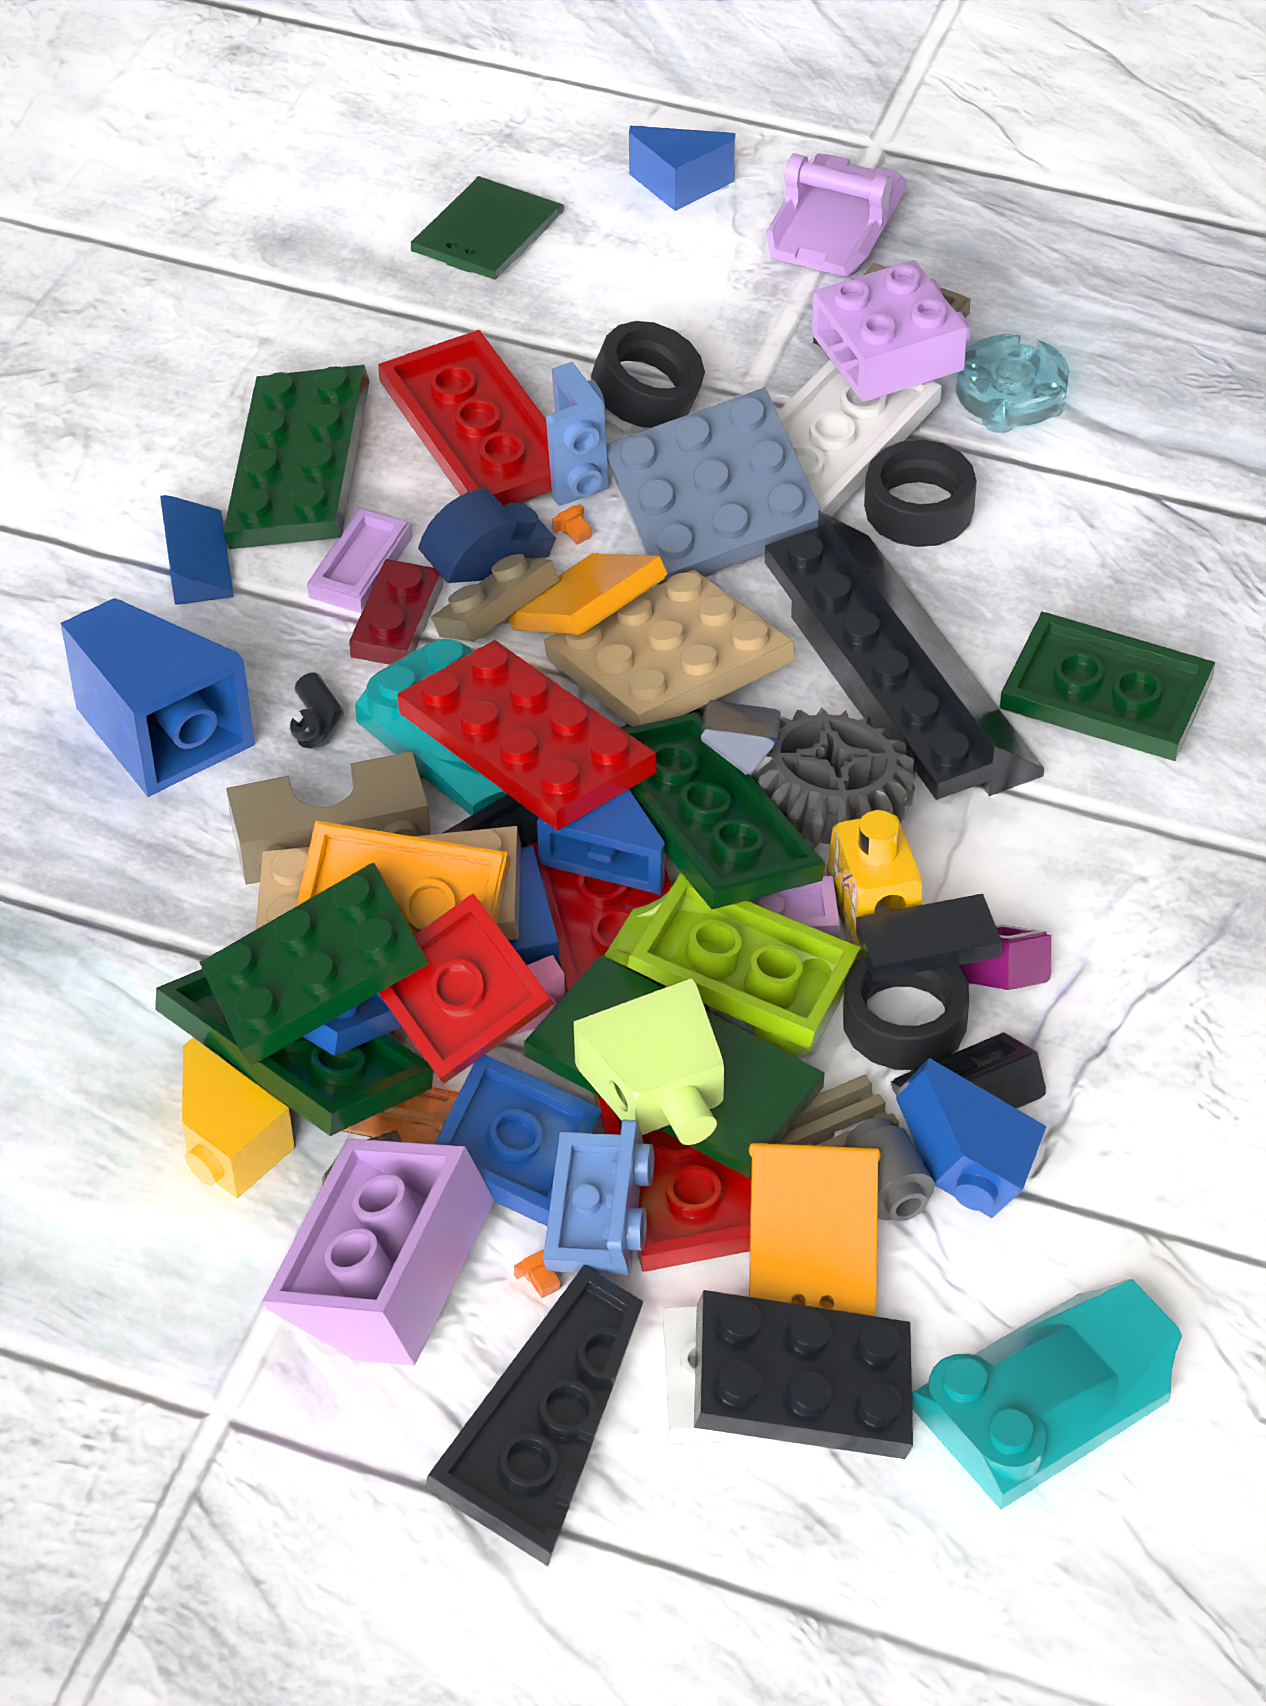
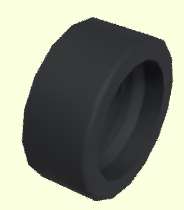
(659, 348)
(925, 463)
(905, 1045)

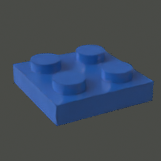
(514, 1131)

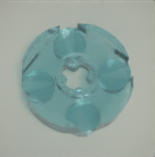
(1002, 405)

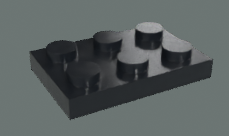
(803, 1375)

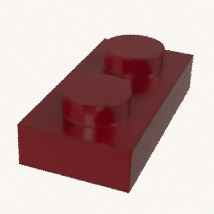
(395, 612)

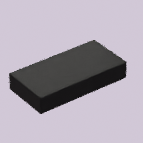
(928, 937)

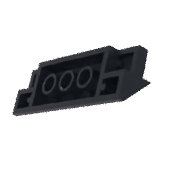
(897, 661)

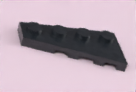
(535, 1428)

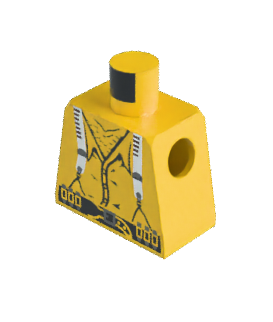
(869, 866)

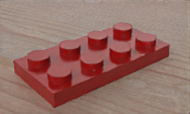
(472, 417)
(527, 734)

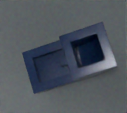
(479, 532)

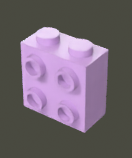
(889, 330)

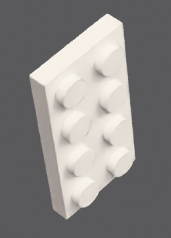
(841, 434)

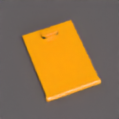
(814, 1226)

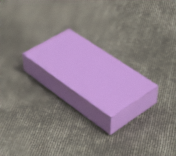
(356, 559)

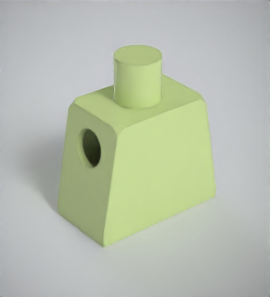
(655, 1061)

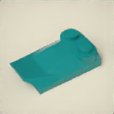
(379, 715)
(1051, 1389)

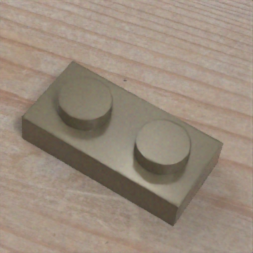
(484, 605)

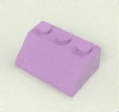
(382, 1248)

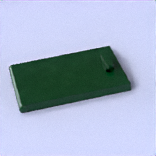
(486, 227)

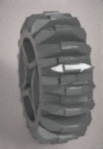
(835, 772)

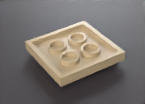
(671, 651)

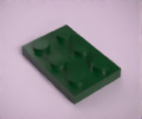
(1107, 685)
(313, 963)

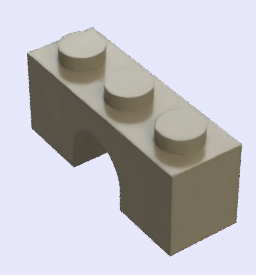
(270, 817)

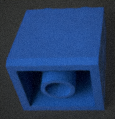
(157, 693)

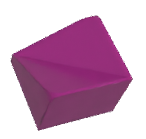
(1022, 963)

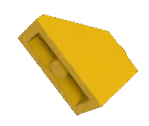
(229, 1122)

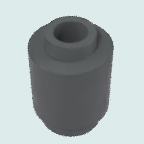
(902, 1176)

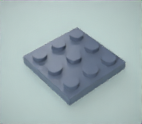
(714, 485)

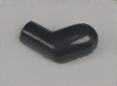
(322, 712)

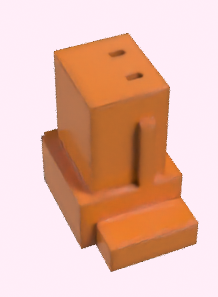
(572, 523)
(534, 1270)

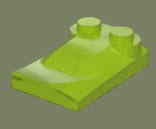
(742, 961)

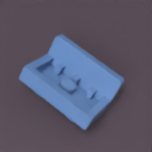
(576, 436)
(596, 1201)

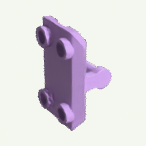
(832, 213)

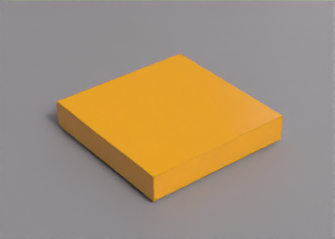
(589, 593)

